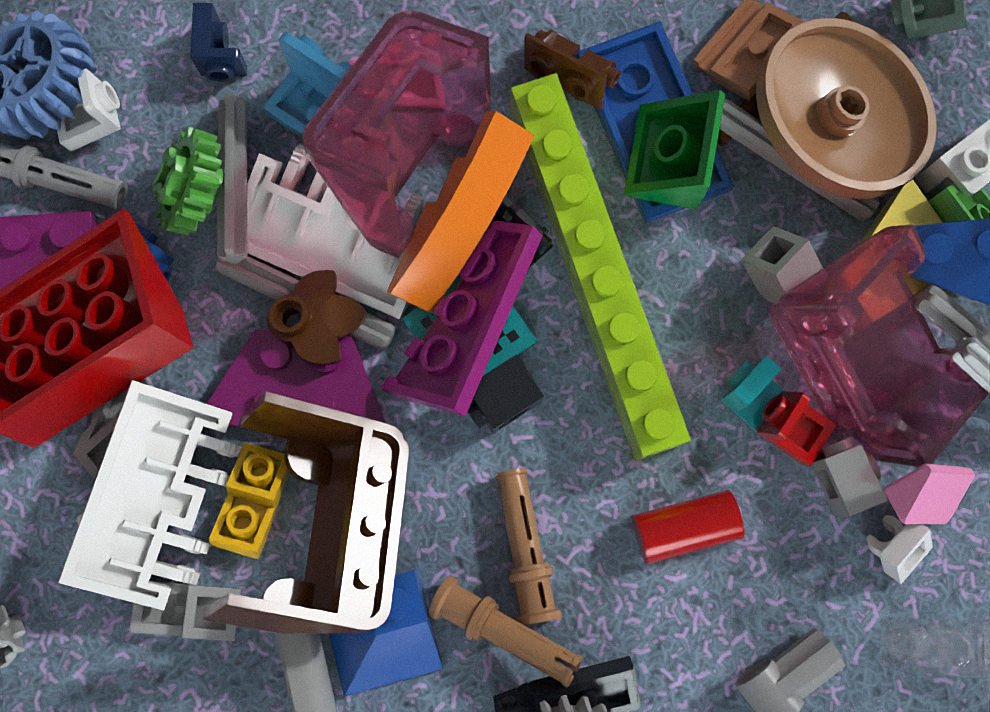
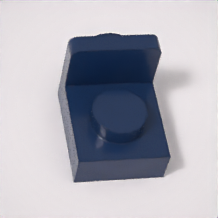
(211, 44)

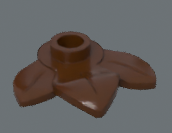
(323, 318)

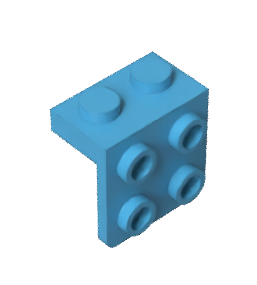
(307, 84)

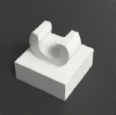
(904, 551)

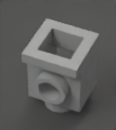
(849, 478)

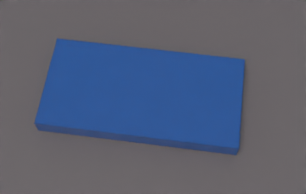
(647, 76)

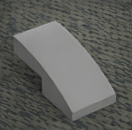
(184, 613)

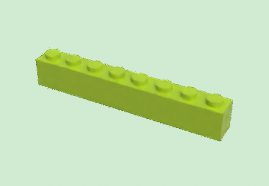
(598, 270)

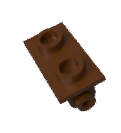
(581, 78)

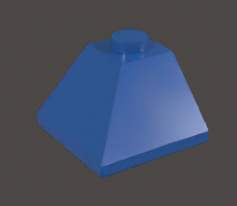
(394, 650)

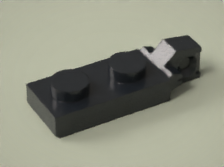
(605, 683)

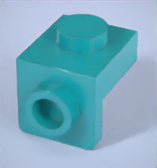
(752, 390)

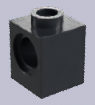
(504, 395)

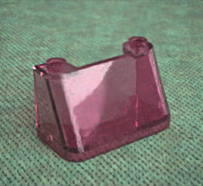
(402, 93)
(874, 353)

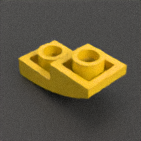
(251, 501)

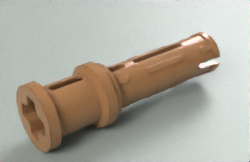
(529, 572)
(483, 620)

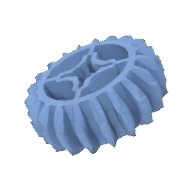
(40, 73)

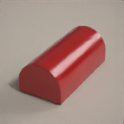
(688, 526)

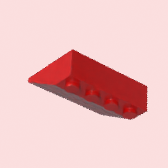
(84, 330)

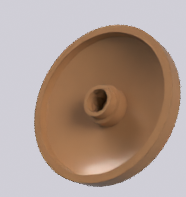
(846, 108)

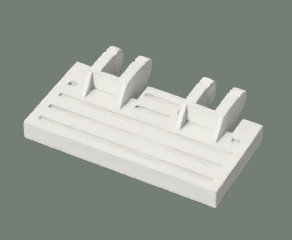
(317, 233)
(143, 493)

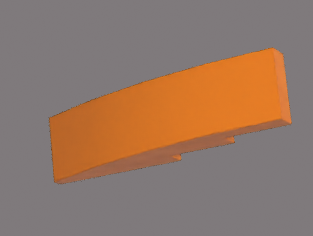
(462, 212)

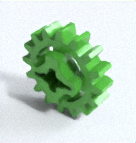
(188, 181)

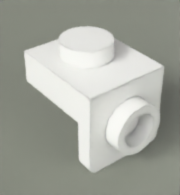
(94, 117)

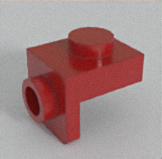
(795, 426)

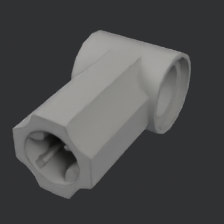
(792, 675)

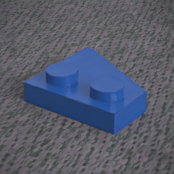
(957, 258)

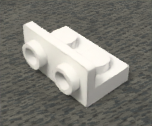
(963, 165)

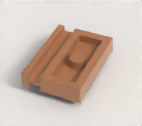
(741, 45)

